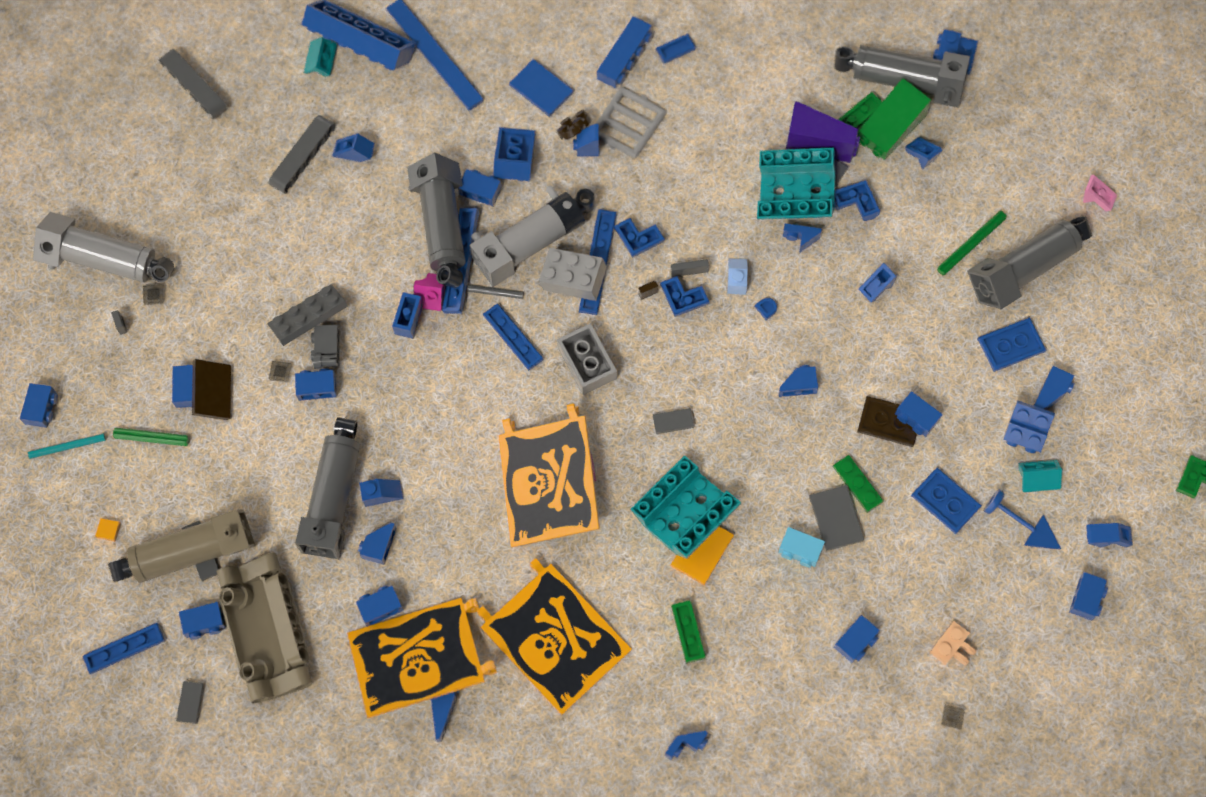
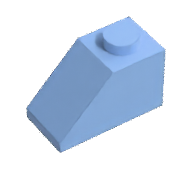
(737, 276)

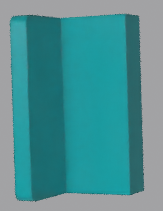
(320, 56)
(1040, 475)

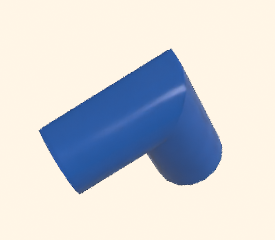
(861, 196)
(636, 241)
(681, 301)

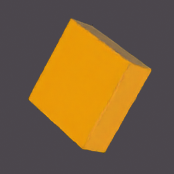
(107, 529)

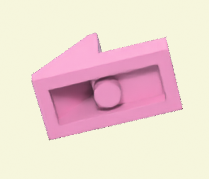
(1099, 193)

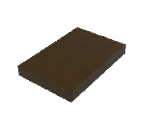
(211, 389)
(880, 421)

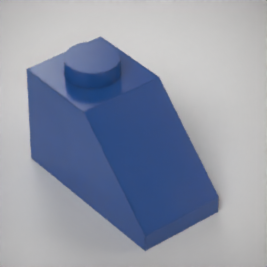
(587, 142)
(354, 148)
(801, 382)
(380, 491)
(377, 544)

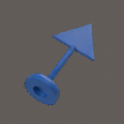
(1041, 534)

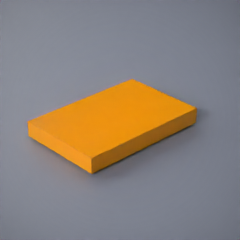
(705, 558)

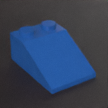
(514, 154)

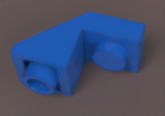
(1109, 533)
(693, 741)

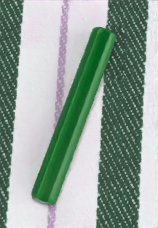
(150, 436)

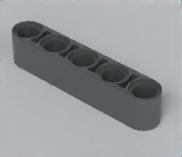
(191, 81)
(301, 153)

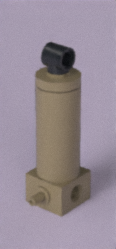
(185, 548)

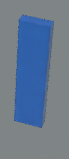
(513, 337)
(123, 648)

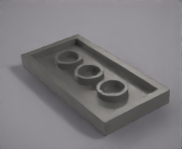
(307, 314)

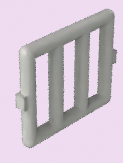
(642, 139)

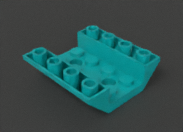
(797, 173)
(675, 502)

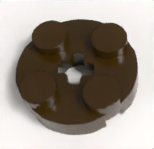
(571, 127)

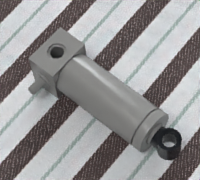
(60, 240)

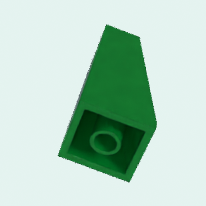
(894, 119)

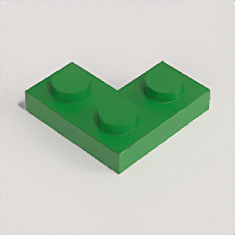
(1192, 477)

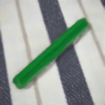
(971, 243)

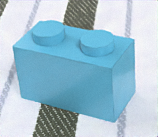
(801, 547)

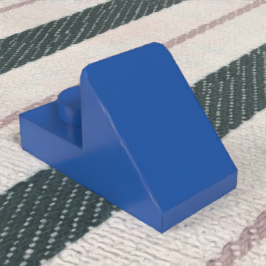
(924, 151)
(806, 234)
(878, 282)

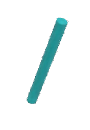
(66, 446)

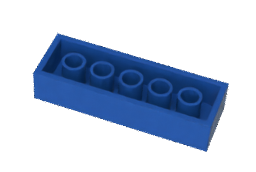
(358, 34)

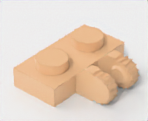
(949, 644)

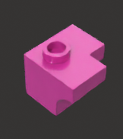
(430, 291)

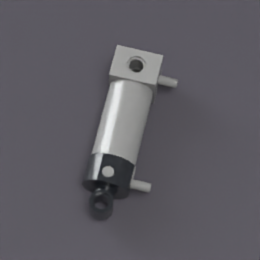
(501, 253)

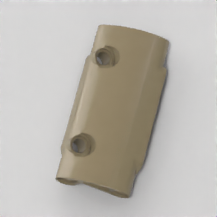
(264, 628)

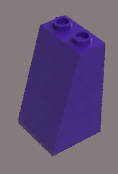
(817, 130)

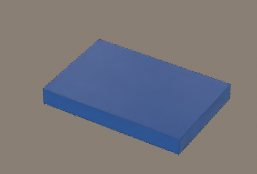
(541, 87)
(1011, 344)
(946, 500)

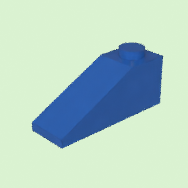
(1054, 388)
(442, 709)

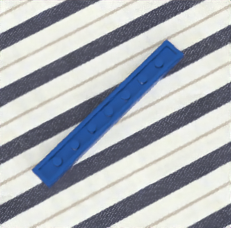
(434, 54)

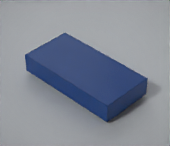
(675, 48)

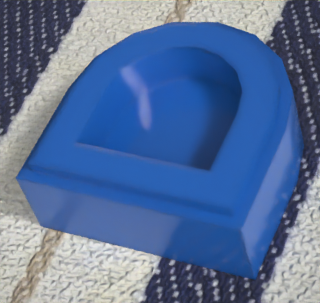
(766, 307)

